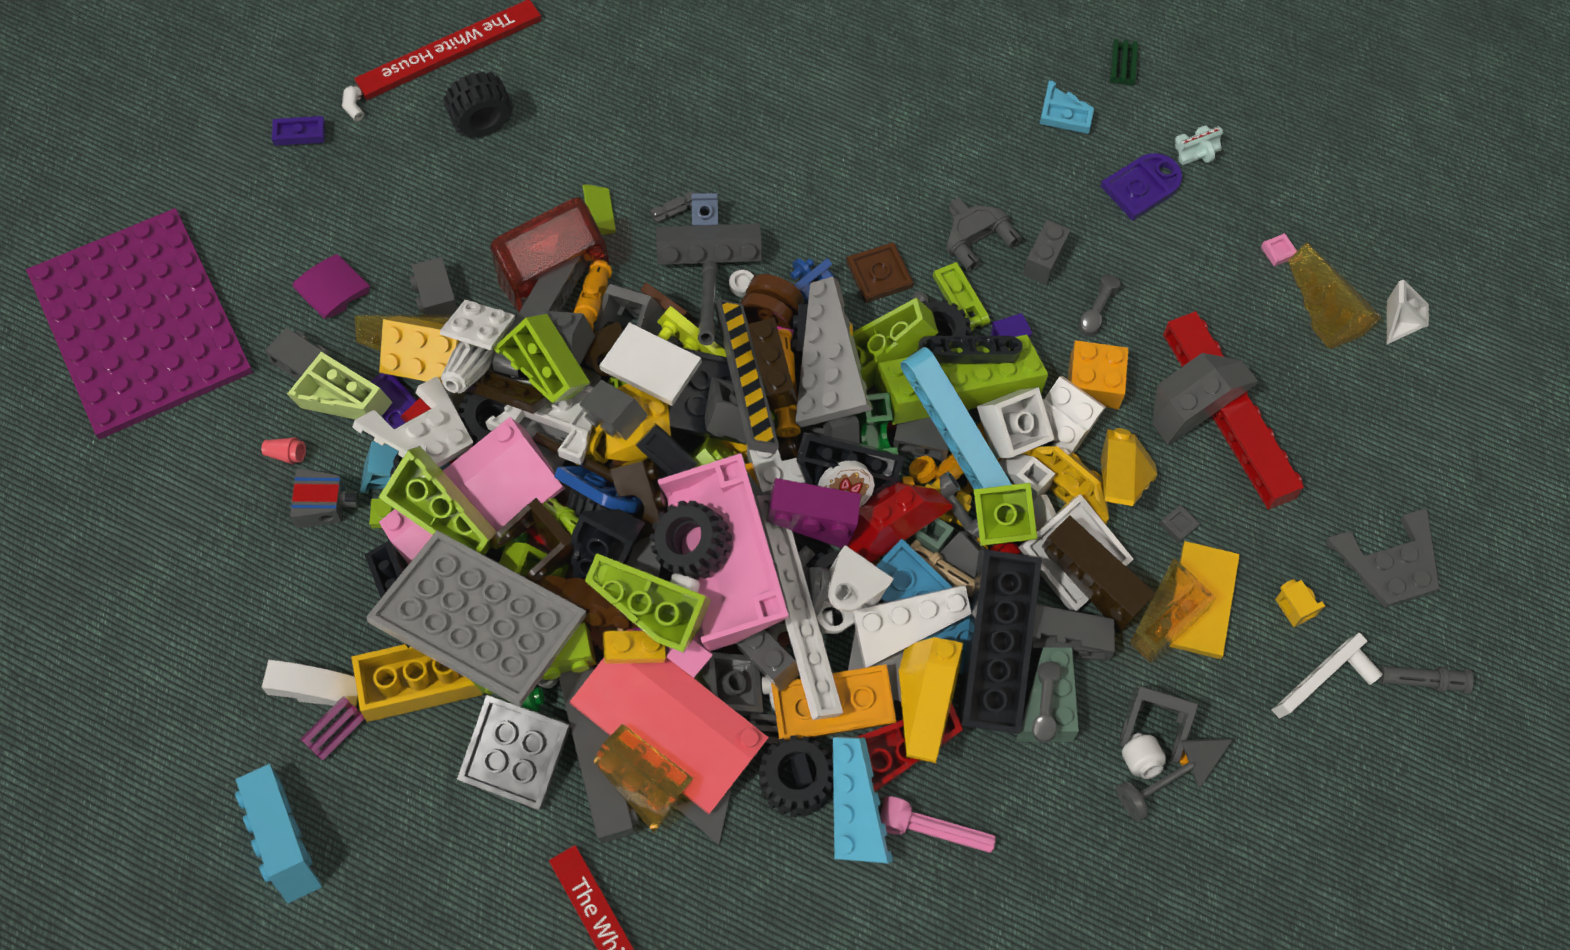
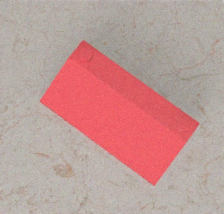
(676, 719)

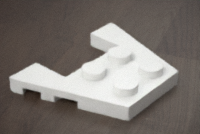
(562, 415)
(436, 431)

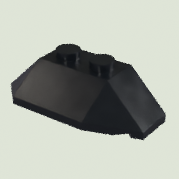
(821, 452)

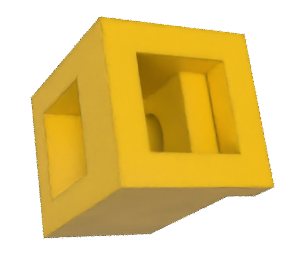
(1298, 602)

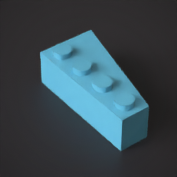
(276, 834)

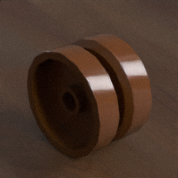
(771, 297)

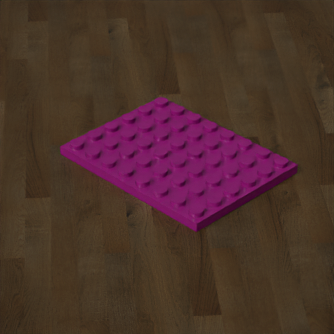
(138, 323)

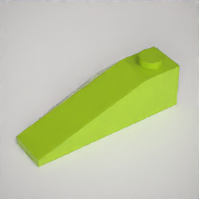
(656, 606)

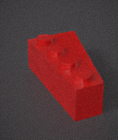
(888, 749)

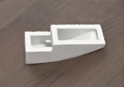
(308, 683)

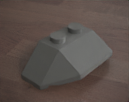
(1198, 393)

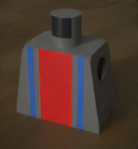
(319, 499)

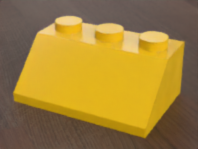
(657, 413)

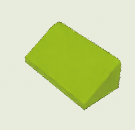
(600, 206)

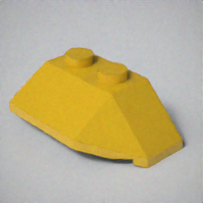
(1072, 478)

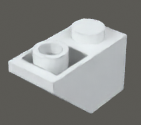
(1028, 469)

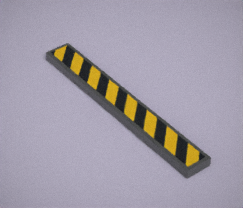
(746, 377)

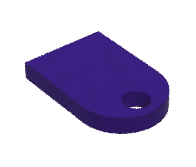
(1142, 185)

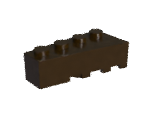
(1097, 573)

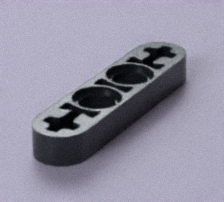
(970, 353)

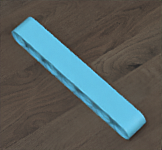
(953, 420)

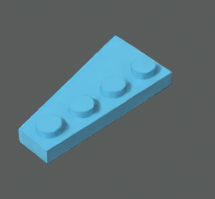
(856, 813)

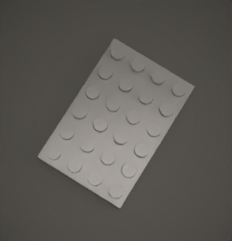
(477, 618)

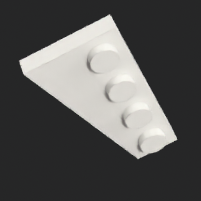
(902, 622)

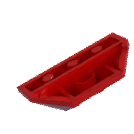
(894, 516)

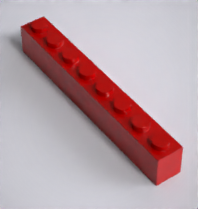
(1239, 420)

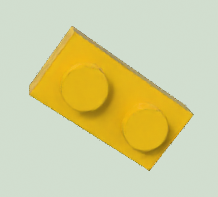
(631, 648)

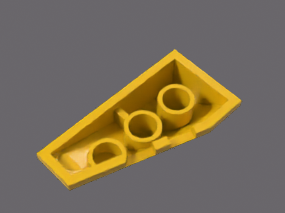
(927, 689)

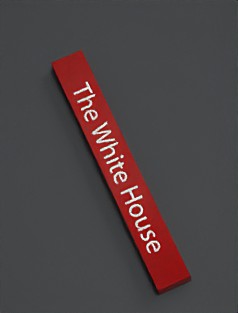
(447, 49)
(589, 901)

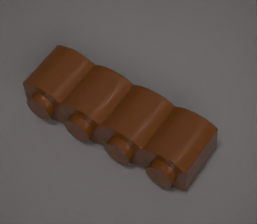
(578, 592)

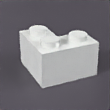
(770, 466)

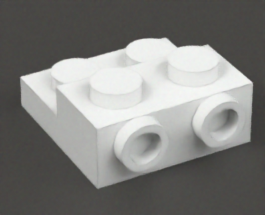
(1070, 413)

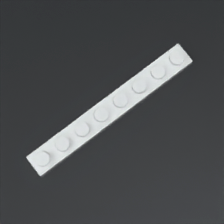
(802, 621)

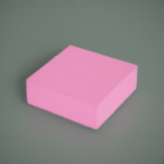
(1278, 249)

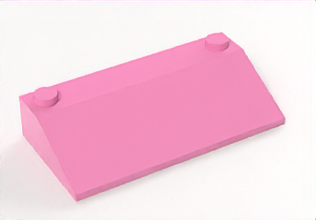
(495, 476)
(746, 588)

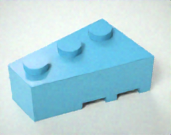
(378, 467)

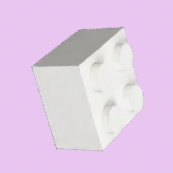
(1015, 423)

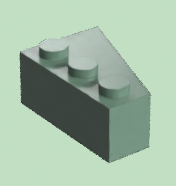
(1064, 699)

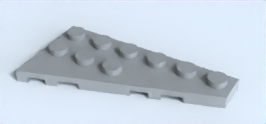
(830, 362)

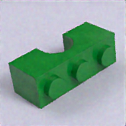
(874, 423)

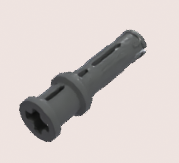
(1440, 678)

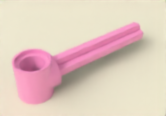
(898, 817)

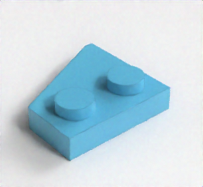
(1065, 111)

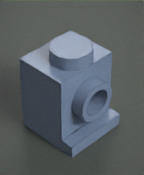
(704, 202)

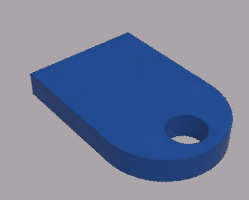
(597, 488)

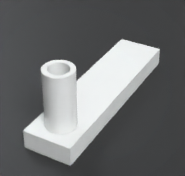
(1349, 652)

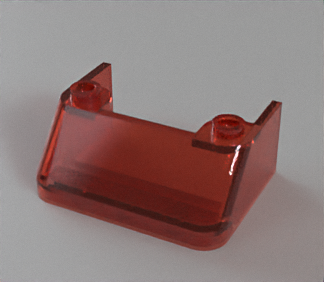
(544, 245)

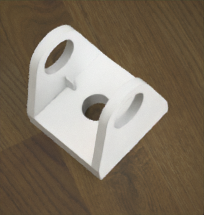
(852, 586)

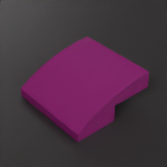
(330, 286)

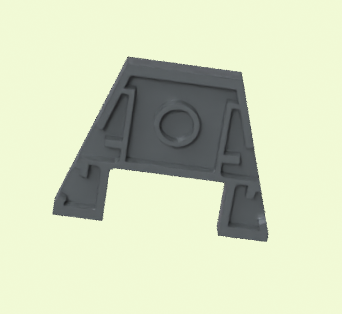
(1397, 572)

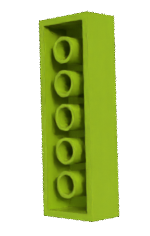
(972, 381)

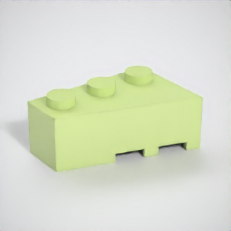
(337, 390)

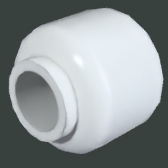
(1144, 756)

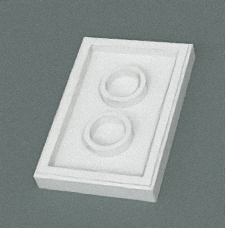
(650, 364)

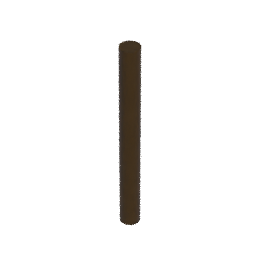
(588, 463)

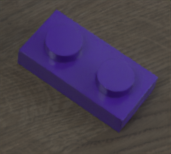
(298, 130)

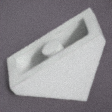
(1405, 312)

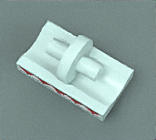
(1201, 145)

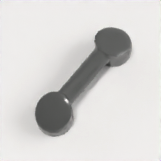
(1091, 320)
(948, 488)
(1044, 725)

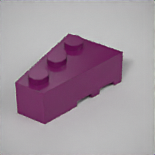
(814, 511)

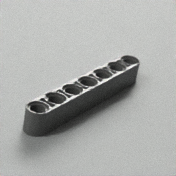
(547, 295)

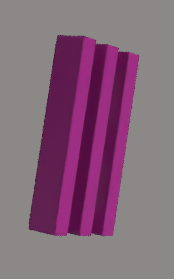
(351, 710)

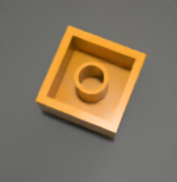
(1099, 371)

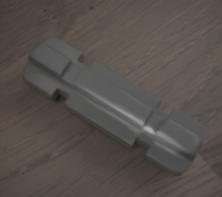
(672, 207)

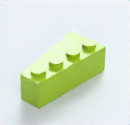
(435, 503)

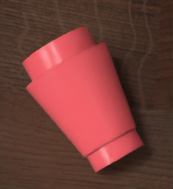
(286, 449)

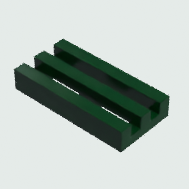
(1125, 47)

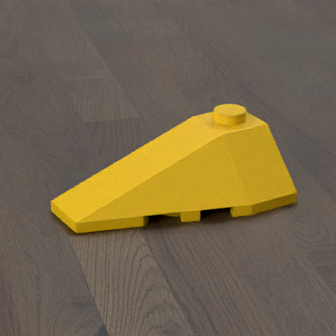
(1125, 467)

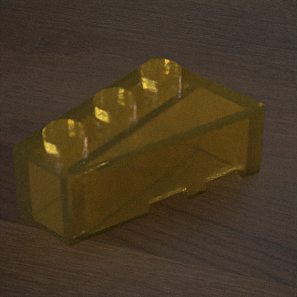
(1173, 610)
(642, 776)

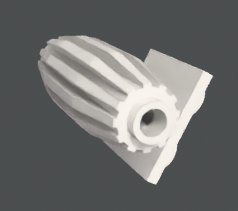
(479, 331)

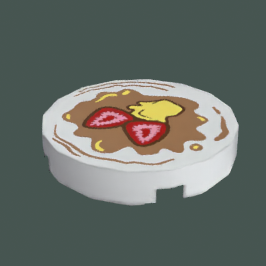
(849, 477)

